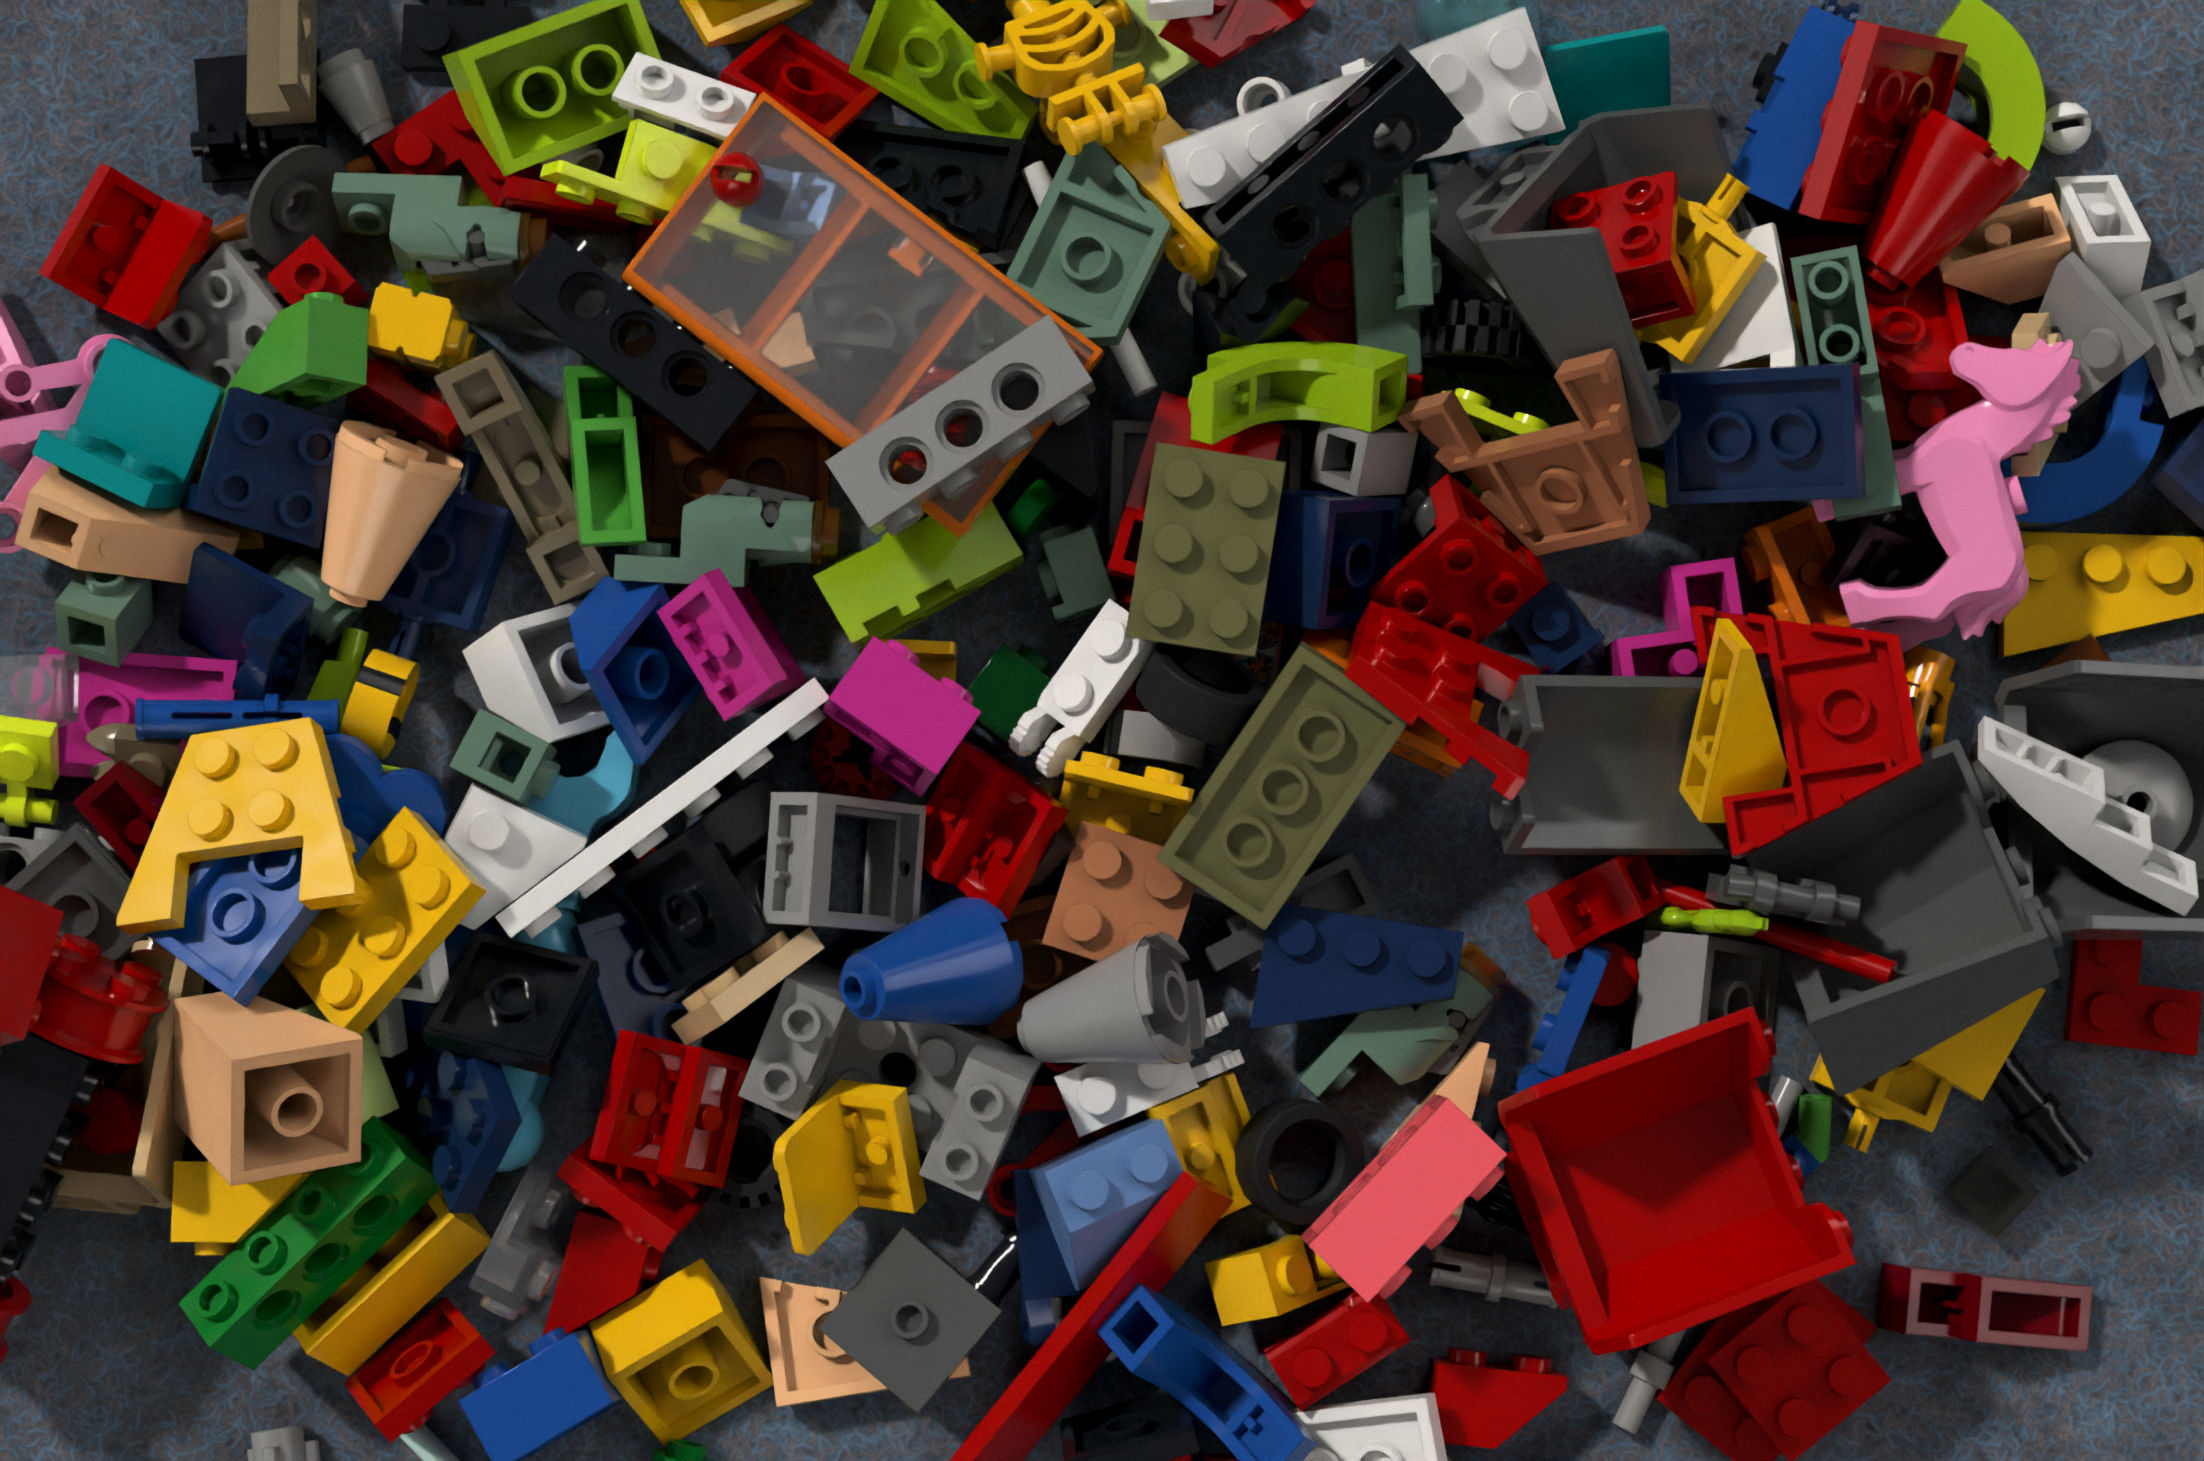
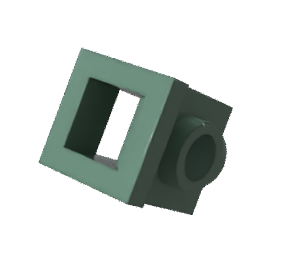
(1073, 572)
(490, 743)

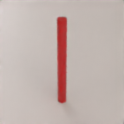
(1792, 937)

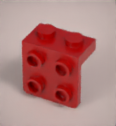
(127, 249)

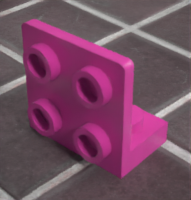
(730, 645)

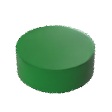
(1033, 508)

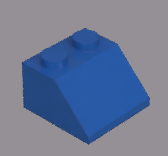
(540, 1399)

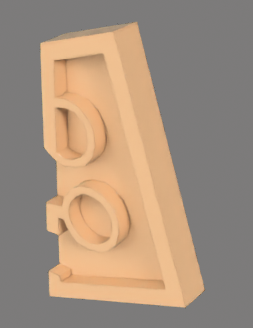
(805, 1360)

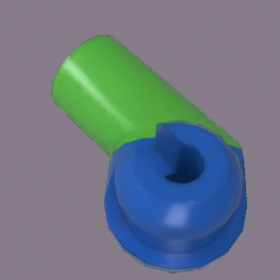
(1811, 1138)

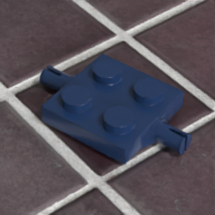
(452, 566)

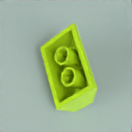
(550, 81)

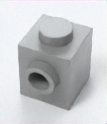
(1362, 460)

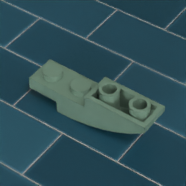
(1840, 331)

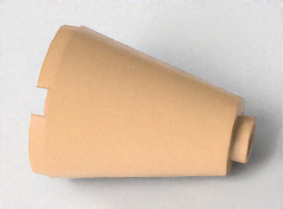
(380, 507)

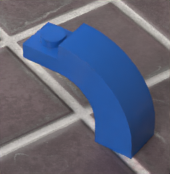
(2107, 466)
(1206, 1375)

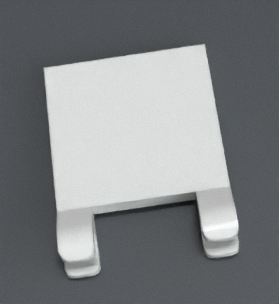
(1760, 319)

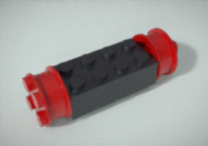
(86, 1026)

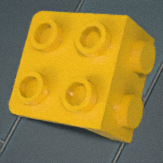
(1123, 801)
(847, 1154)

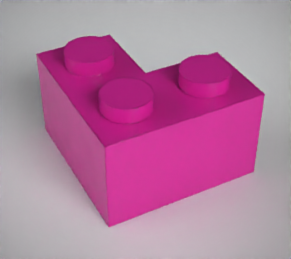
(1674, 651)
(902, 713)

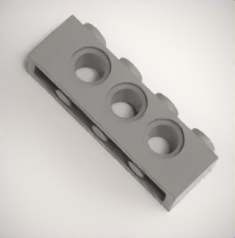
(1034, 354)

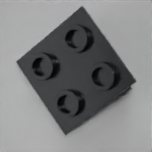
(226, 139)

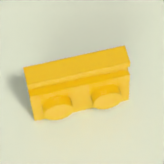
(1206, 1131)

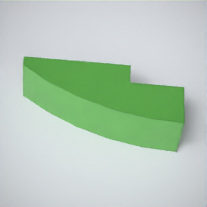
(603, 459)

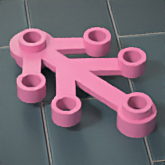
(28, 427)

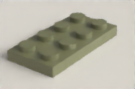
(1282, 787)

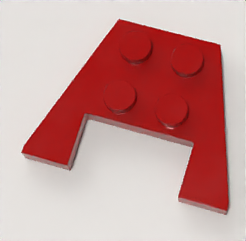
(1434, 677)
(1839, 715)

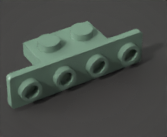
(1395, 267)

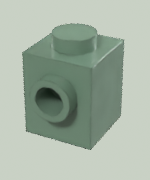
(103, 615)

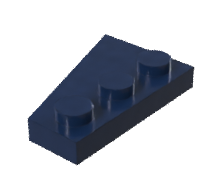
(1349, 964)

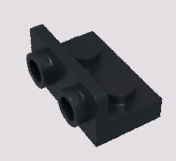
(1885, 552)

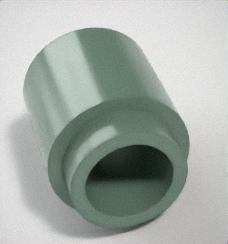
(328, 614)

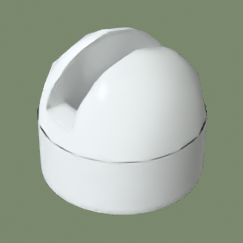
(2070, 138)

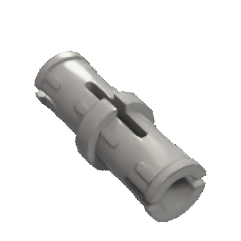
(1490, 1275)

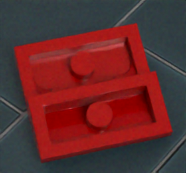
(988, 828)
(670, 1109)

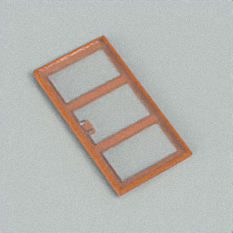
(840, 296)

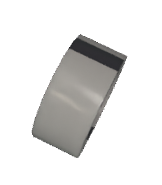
(1142, 737)

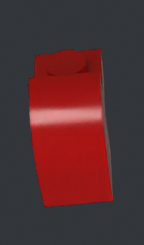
(1594, 903)

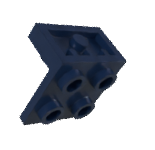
(267, 469)
(246, 618)

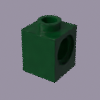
(1008, 689)

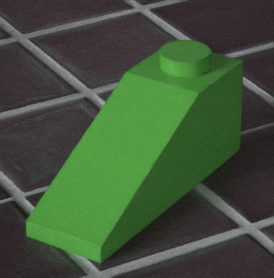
(309, 353)

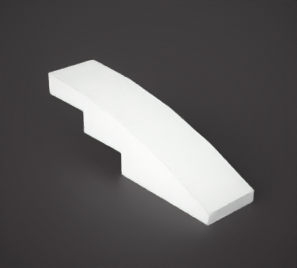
(2072, 804)

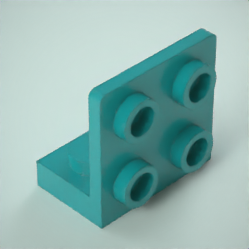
(1608, 75)
(137, 428)

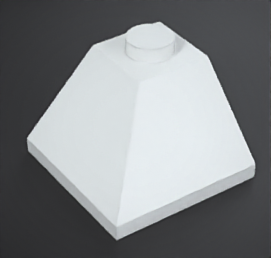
(534, 675)

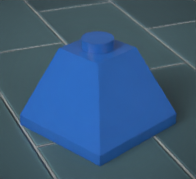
(633, 662)

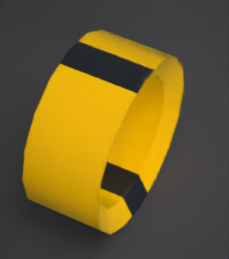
(380, 700)

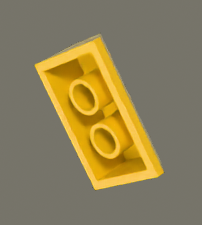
(392, 1286)

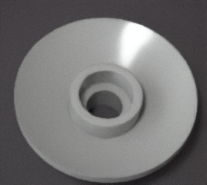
(2154, 774)

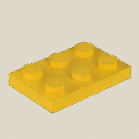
(367, 952)

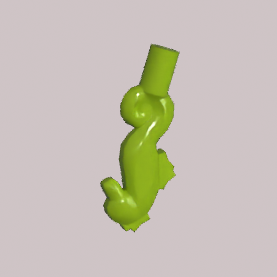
(1715, 921)

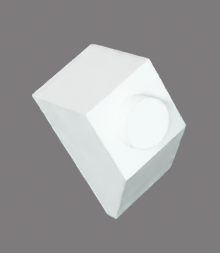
(2104, 230)

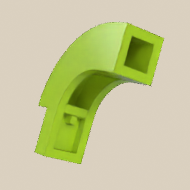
(1999, 80)
(1296, 381)

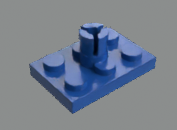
(243, 919)

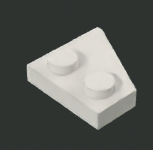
(506, 848)

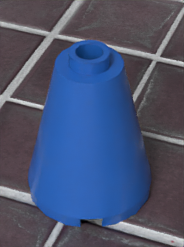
(938, 969)

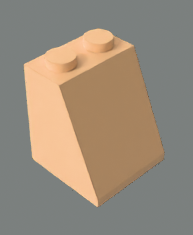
(265, 1087)

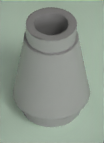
(356, 94)

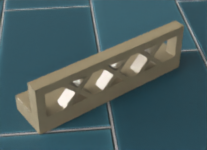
(281, 62)

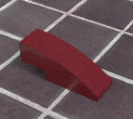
(1984, 1307)

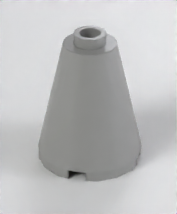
(1120, 1010)

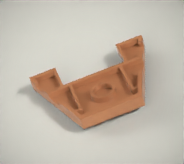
(1555, 483)

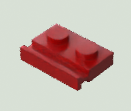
(404, 408)

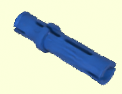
(188, 717)

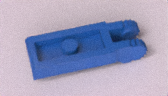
(1559, 1033)

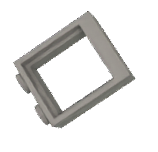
(802, 861)

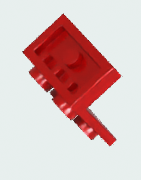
(1640, 239)
(1465, 572)

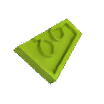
(930, 67)

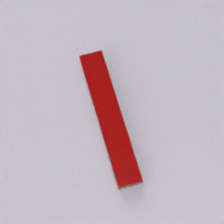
(1075, 1347)

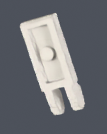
(1082, 692)
(1113, 1091)

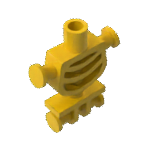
(1065, 57)

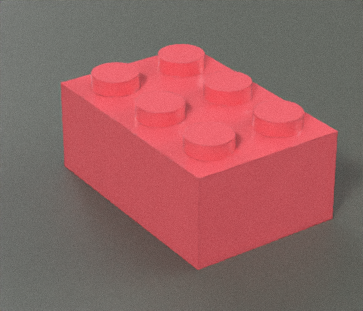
(1405, 1198)

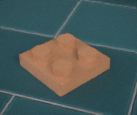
(1115, 895)

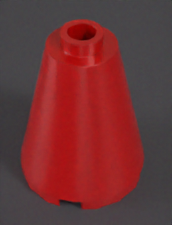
(1934, 198)

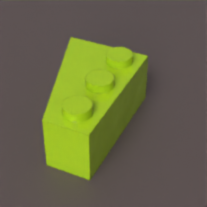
(915, 575)

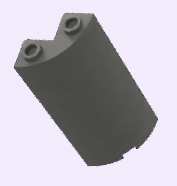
(1604, 767)

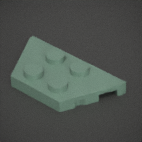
(1092, 246)

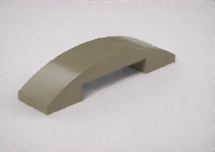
(527, 471)

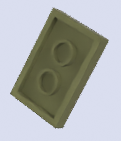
(1205, 550)

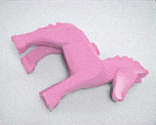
(1966, 496)

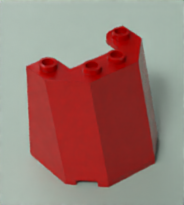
(1666, 1186)

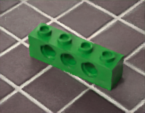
(310, 1246)

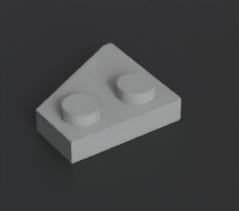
(2098, 324)

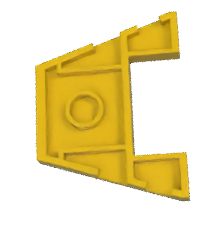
(242, 797)

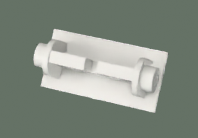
(683, 97)

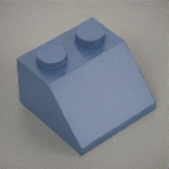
(1104, 1193)

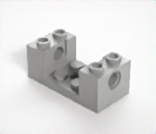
(963, 1087)

